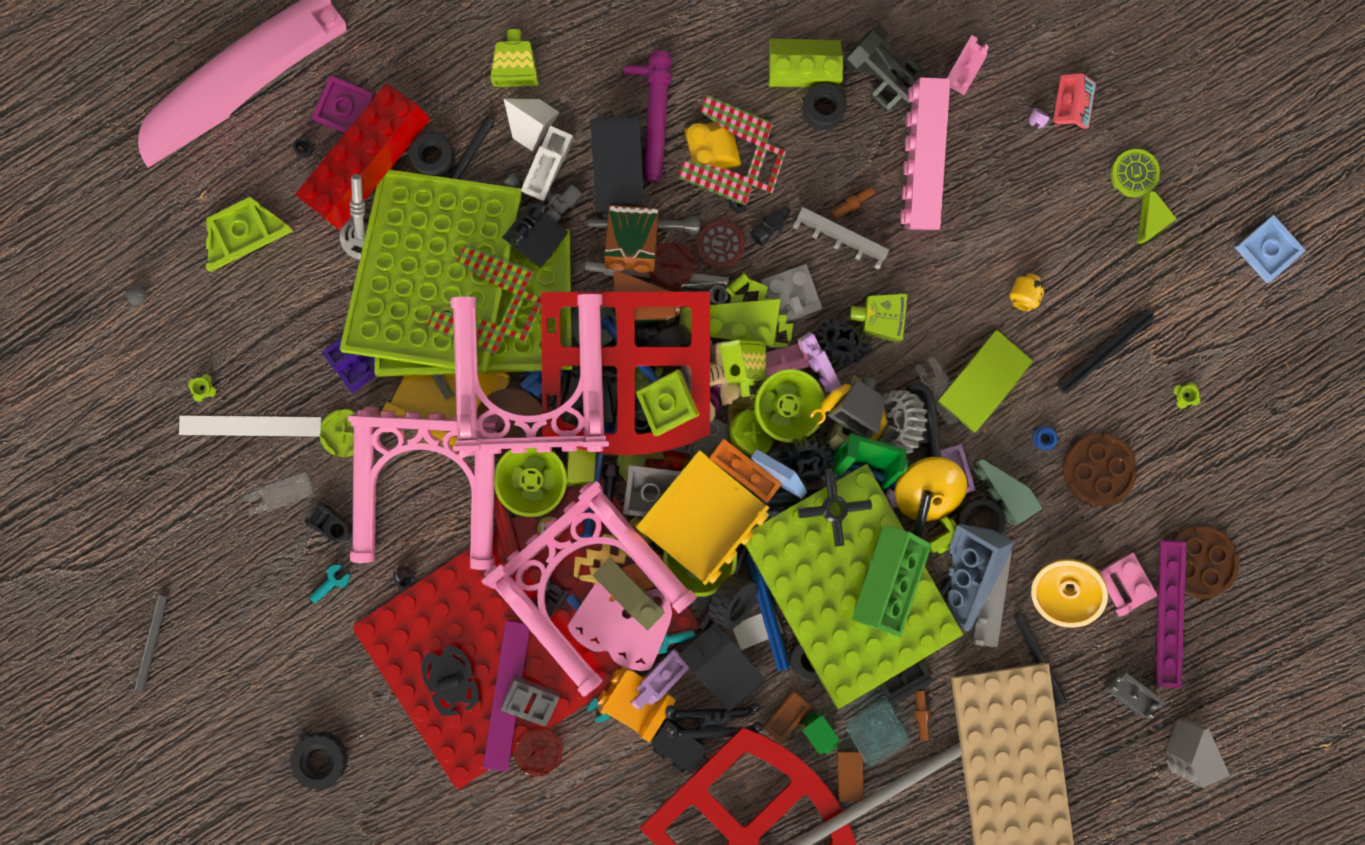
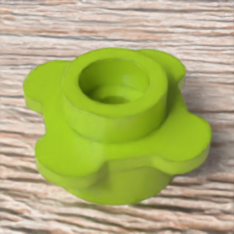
(195, 384)
(1191, 389)

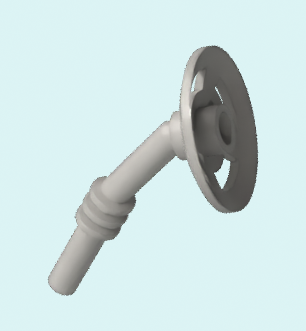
(357, 210)

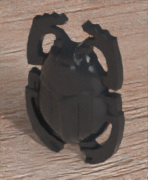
(449, 680)

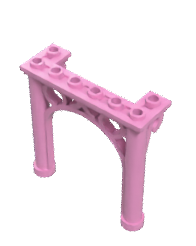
(468, 388)
(365, 474)
(538, 619)

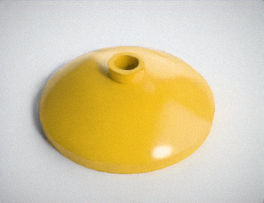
(934, 474)
(1069, 605)

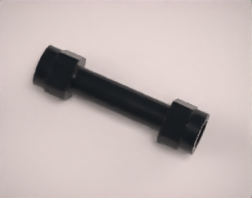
(610, 473)

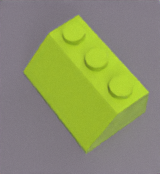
(805, 62)

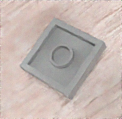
(796, 293)

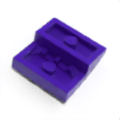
(352, 368)

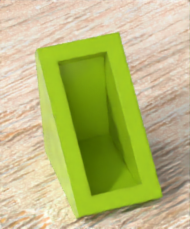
(1153, 217)

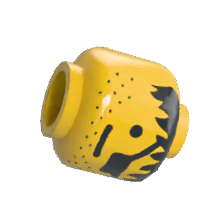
(1027, 292)

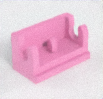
(967, 65)
(786, 358)

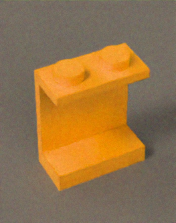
(617, 704)

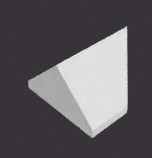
(529, 120)

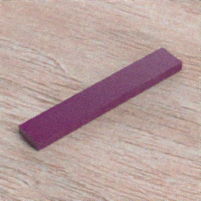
(1170, 613)
(503, 723)

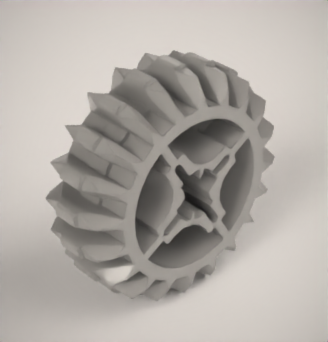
(904, 420)

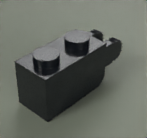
(686, 753)

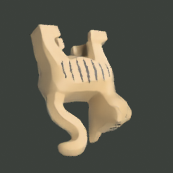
(728, 391)

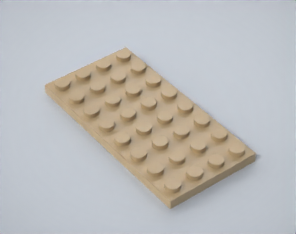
(1012, 757)

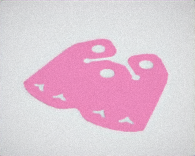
(617, 634)

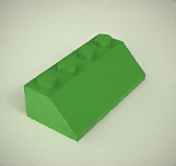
(892, 581)

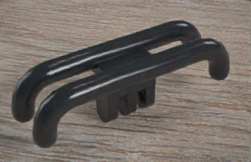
(931, 436)
(710, 721)

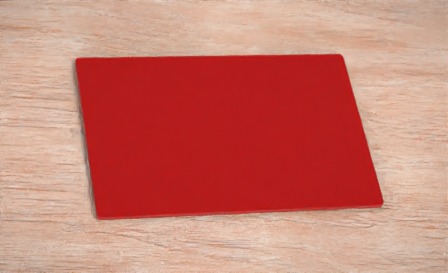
(464, 613)

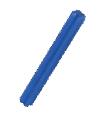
(769, 617)

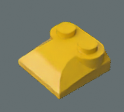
(712, 145)

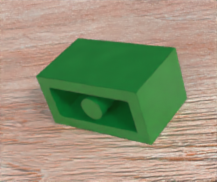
(819, 732)

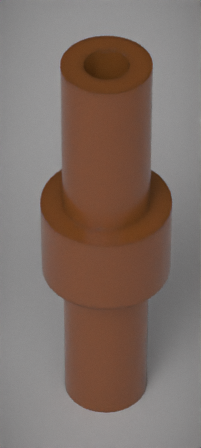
(852, 203)
(922, 715)

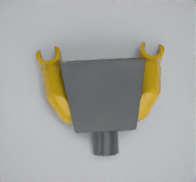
(856, 408)

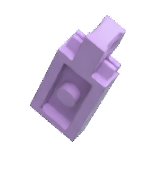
(819, 362)
(660, 679)

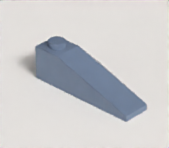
(976, 565)

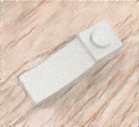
(547, 163)

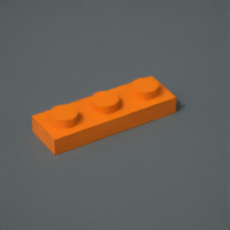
(745, 471)

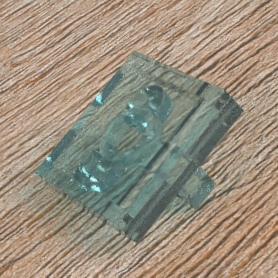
(877, 733)

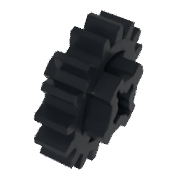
(841, 341)
(806, 457)

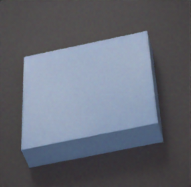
(1270, 249)
(788, 477)

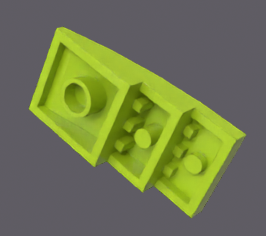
(985, 381)

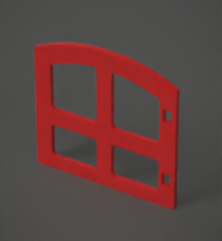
(626, 358)
(695, 792)

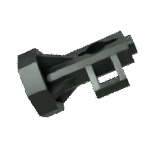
(874, 57)

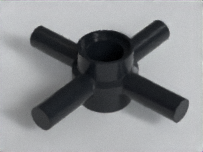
(824, 510)

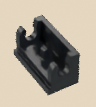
(906, 683)

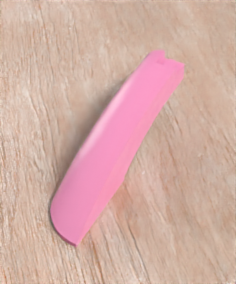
(236, 75)

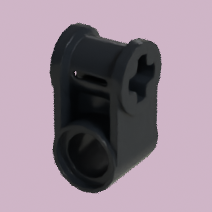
(325, 521)
(553, 600)

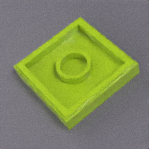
(667, 403)

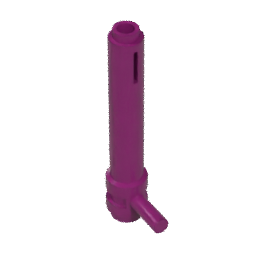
(659, 80)

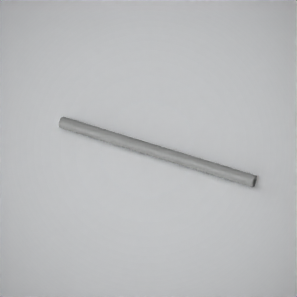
(879, 796)

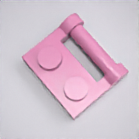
(1132, 580)

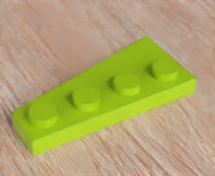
(741, 320)

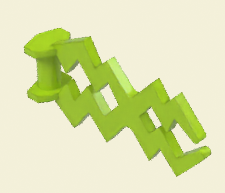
(756, 286)

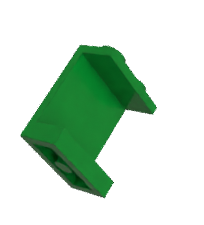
(874, 454)

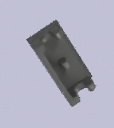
(1133, 694)

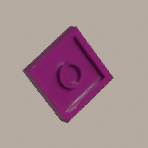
(341, 104)

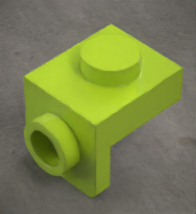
(942, 542)

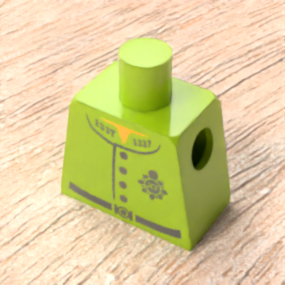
(882, 316)

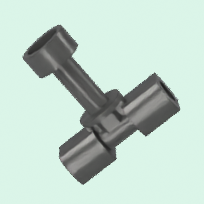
(560, 203)

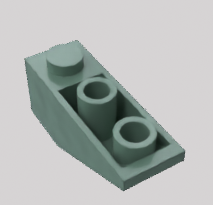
(1013, 496)

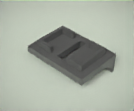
(519, 696)

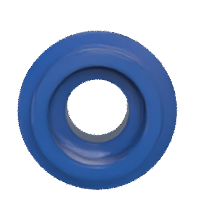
(1052, 438)

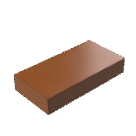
(787, 716)
(850, 776)

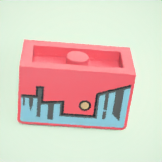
(1074, 100)

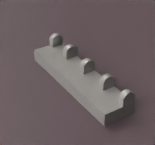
(842, 235)
(988, 622)

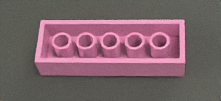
(925, 154)

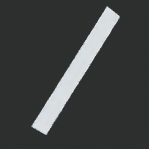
(249, 426)

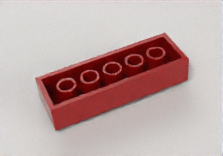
(365, 149)

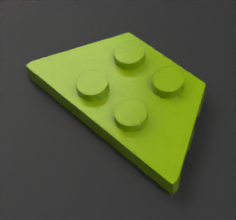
(241, 231)

